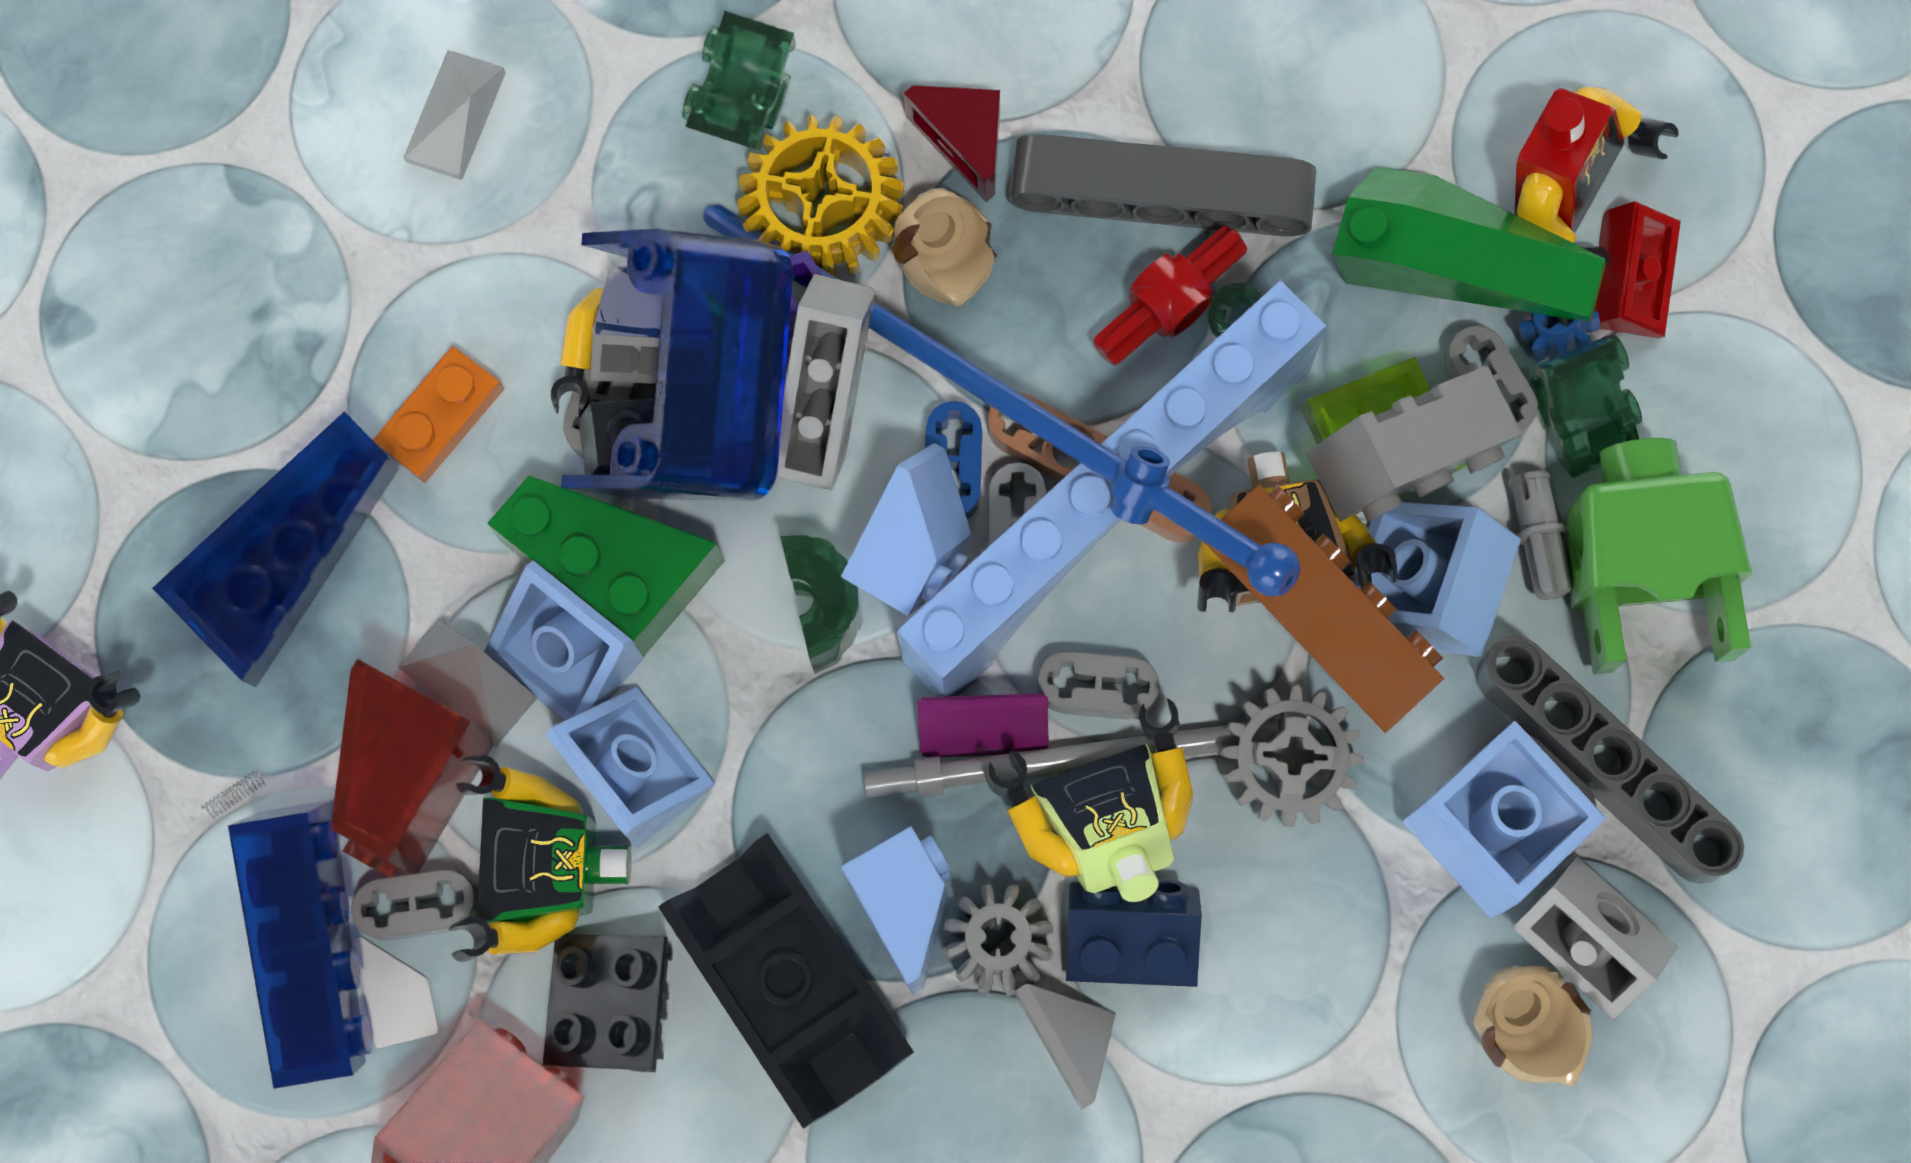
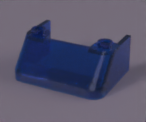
(715, 368)

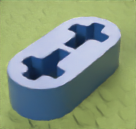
(970, 456)

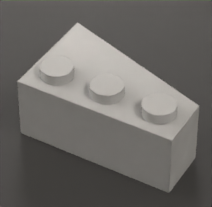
(1414, 445)

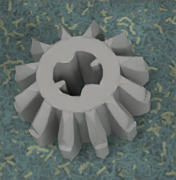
(976, 939)

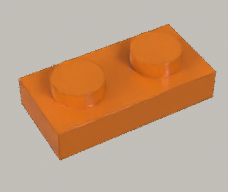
(438, 414)

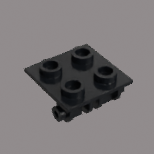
(606, 1002)

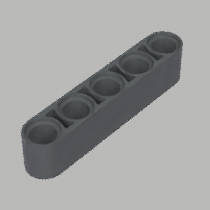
(1163, 185)
(1640, 765)

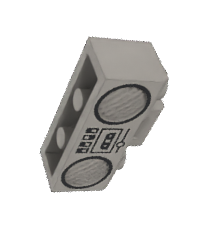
(823, 380)

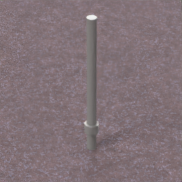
(931, 777)

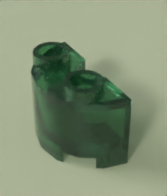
(743, 81)
(1585, 403)
(837, 604)

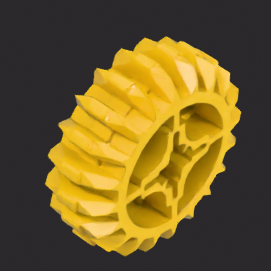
(826, 147)

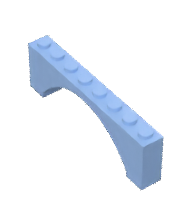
(988, 601)

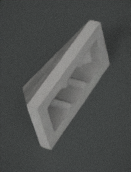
(454, 115)
(467, 681)
(1072, 1035)

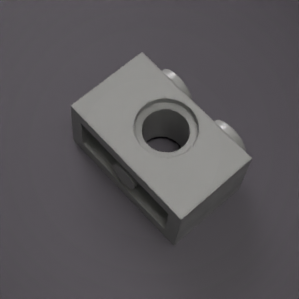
(1595, 938)

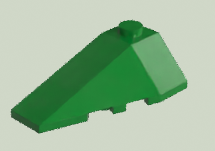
(1451, 245)

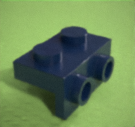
(1134, 941)

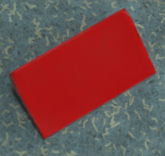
(1640, 271)

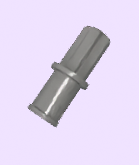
(1541, 535)

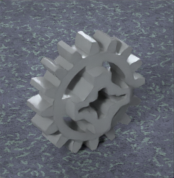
(1293, 724)

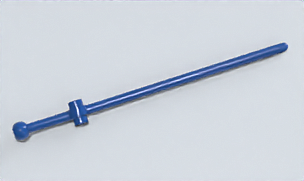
(1136, 483)

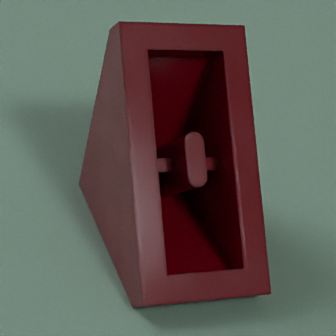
(962, 128)

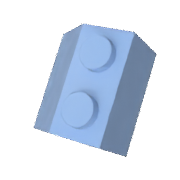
(913, 535)
(1448, 572)
(1504, 820)
(904, 899)

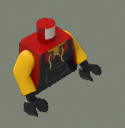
(1573, 154)

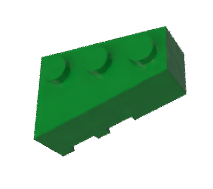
(611, 558)

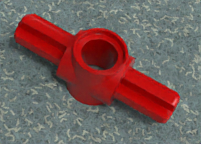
(1170, 295)

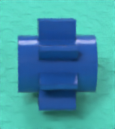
(1560, 337)

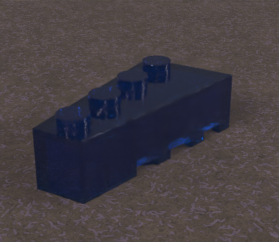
(276, 551)
(300, 943)

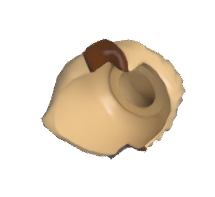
(944, 246)
(1534, 1025)

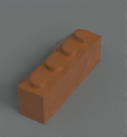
(1335, 619)

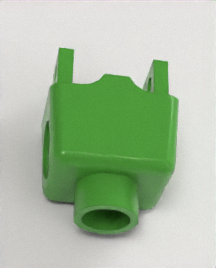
(1653, 541)

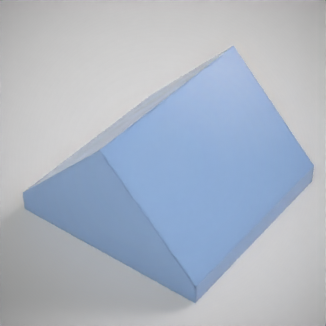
(560, 645)
(631, 763)

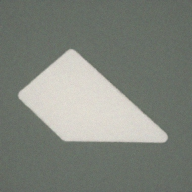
(395, 997)

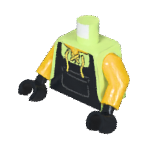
(1108, 817)

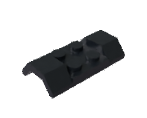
(787, 982)

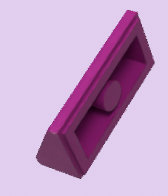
(982, 724)

